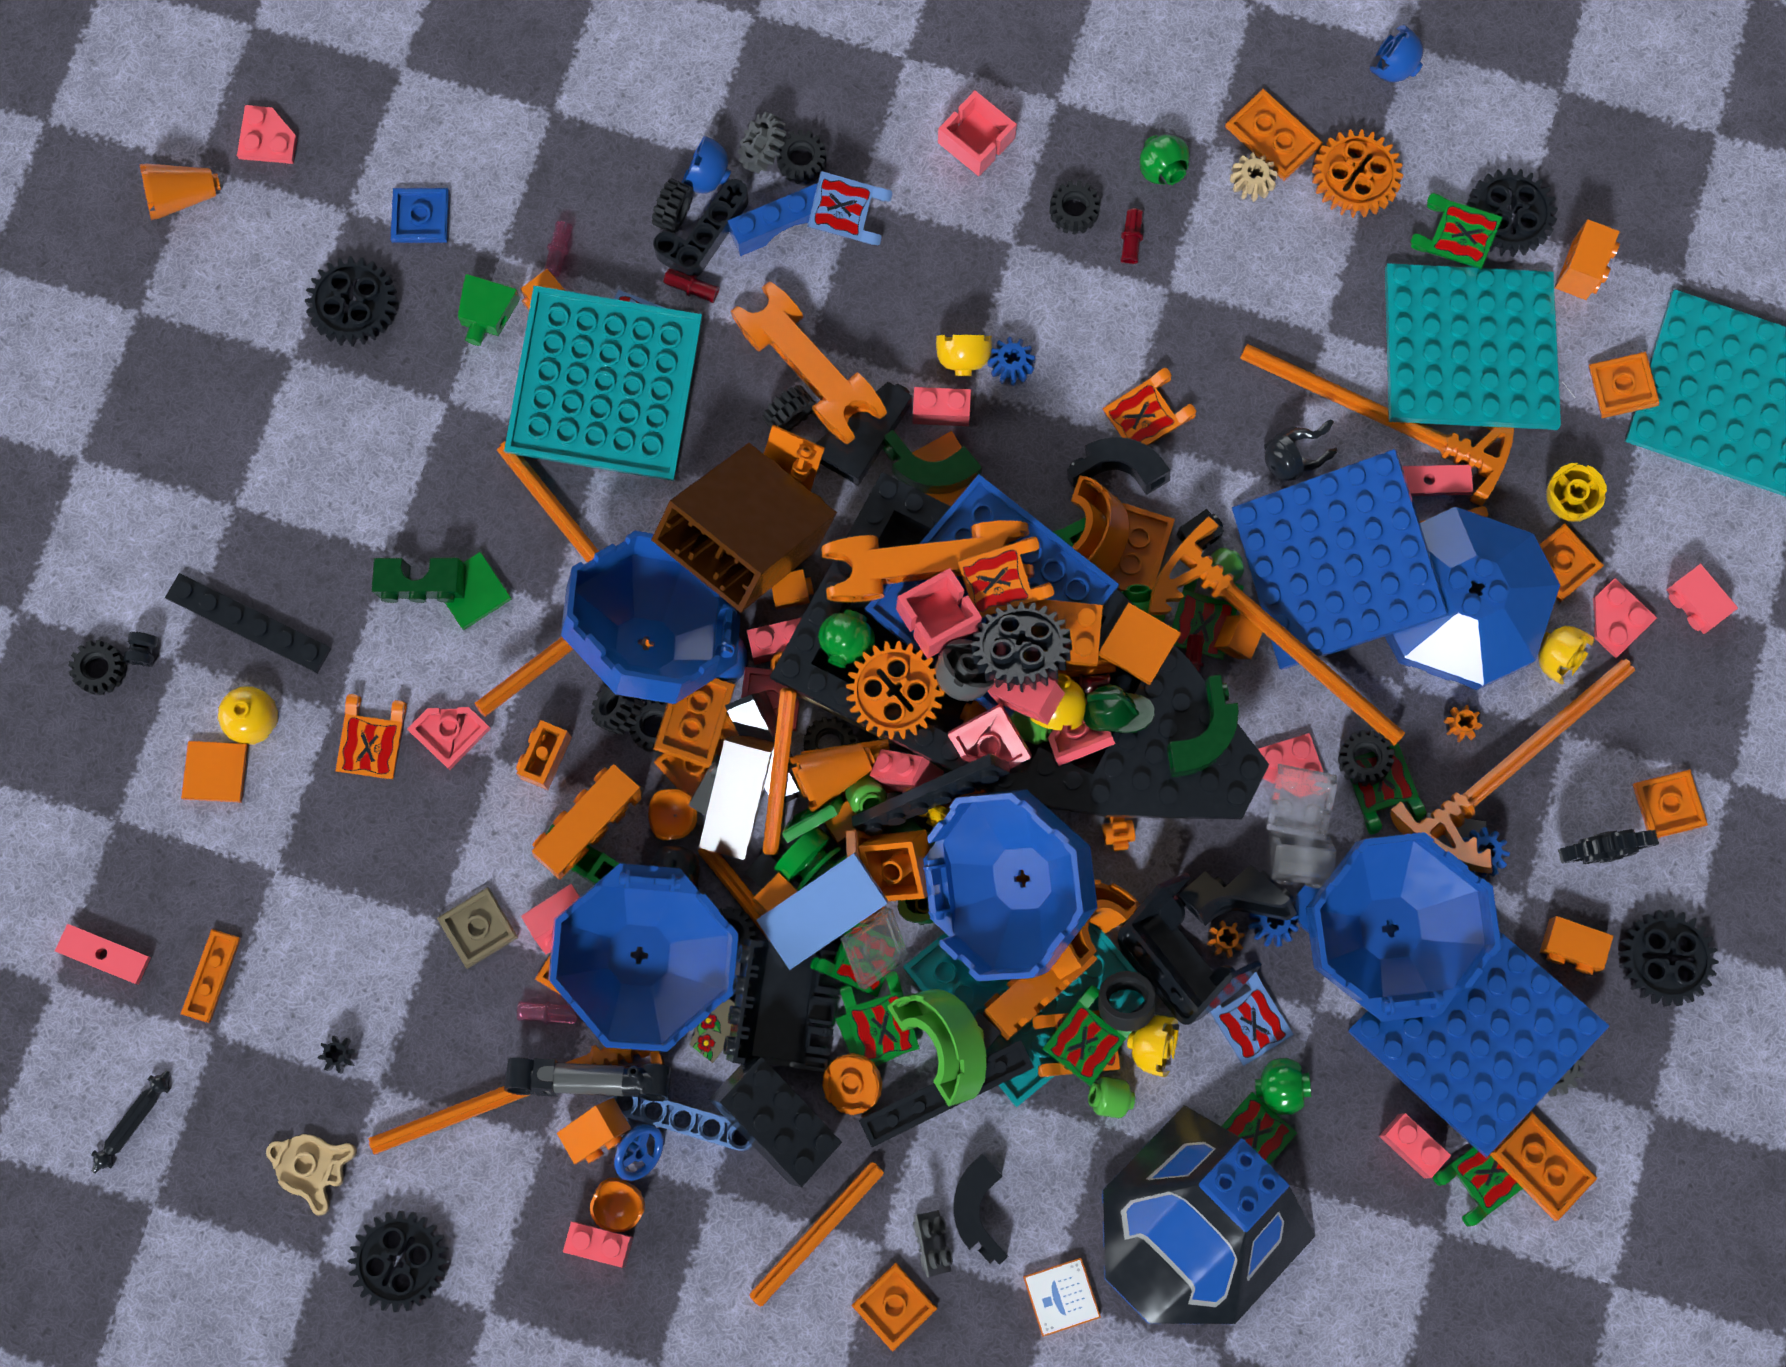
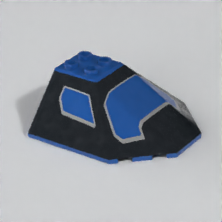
(1198, 1225)

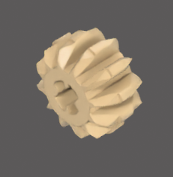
(1263, 181)

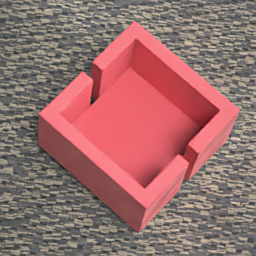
(979, 136)
(935, 614)

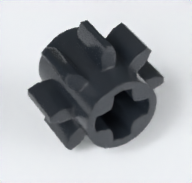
(343, 1060)

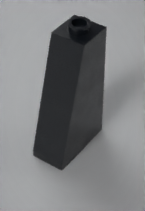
(856, 458)
(756, 718)

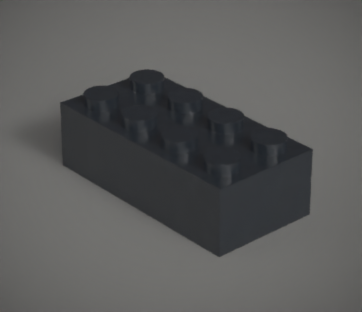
(775, 1120)

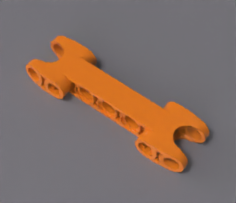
(837, 395)
(909, 563)

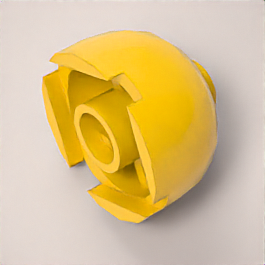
(963, 352)
(1576, 492)
(1565, 649)
(1070, 709)
(247, 715)
(1154, 1045)

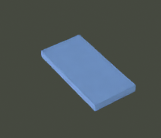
(822, 911)

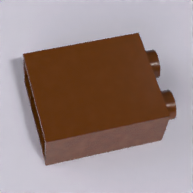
(743, 526)

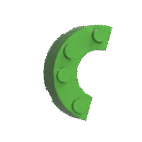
(955, 1037)

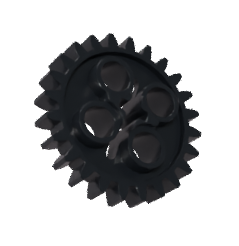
(1536, 212)
(375, 305)
(1021, 646)
(1608, 846)
(1668, 984)
(376, 1245)

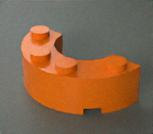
(1105, 524)
(1114, 908)

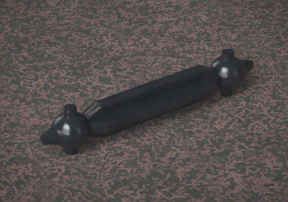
(130, 1121)

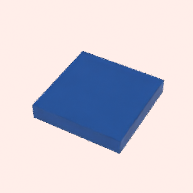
(420, 215)

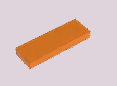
(210, 976)

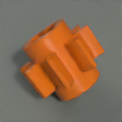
(1467, 730)
(1118, 833)
(1222, 946)

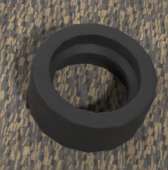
(1131, 981)

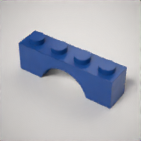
(762, 224)

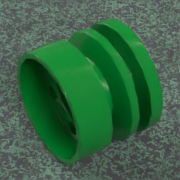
(808, 858)

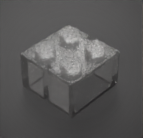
(1300, 800)
(1299, 859)

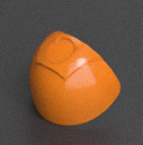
(662, 811)
(616, 1205)

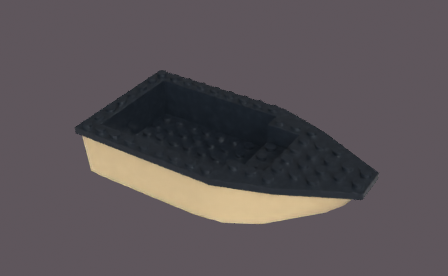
(1116, 781)

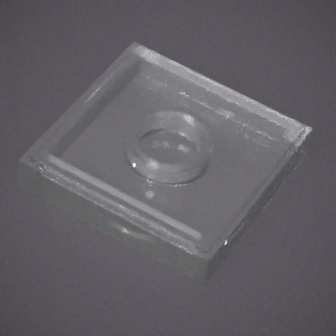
(875, 948)

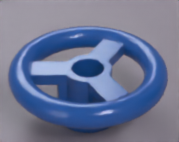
(634, 1149)

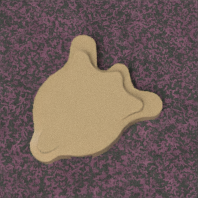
(308, 1166)

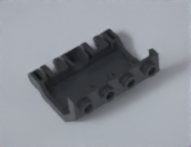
(777, 1007)

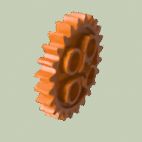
(1335, 159)
(874, 708)

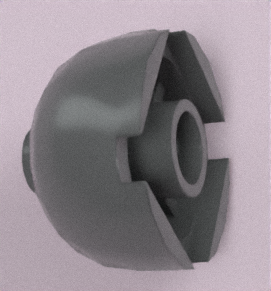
(958, 673)

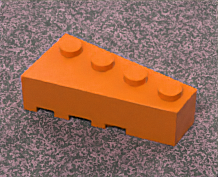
(586, 821)
(1026, 999)

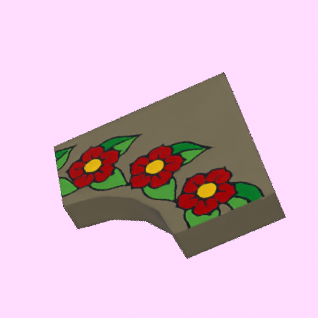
(712, 1031)

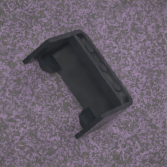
(1171, 961)

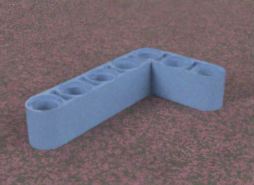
(696, 1127)

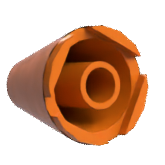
(176, 187)
(830, 772)

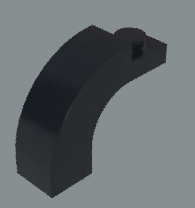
(1121, 455)
(966, 1208)

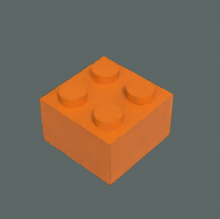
(1588, 260)
(897, 863)

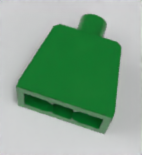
(485, 307)

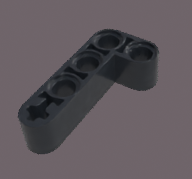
(706, 227)

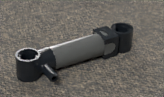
(549, 1078)

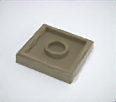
(477, 928)

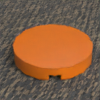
(852, 1084)

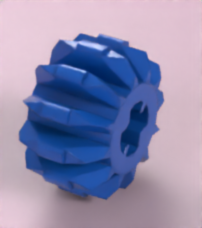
(1018, 368)
(1491, 843)
(1278, 933)

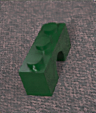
(442, 582)

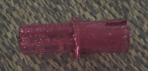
(558, 248)
(546, 1012)

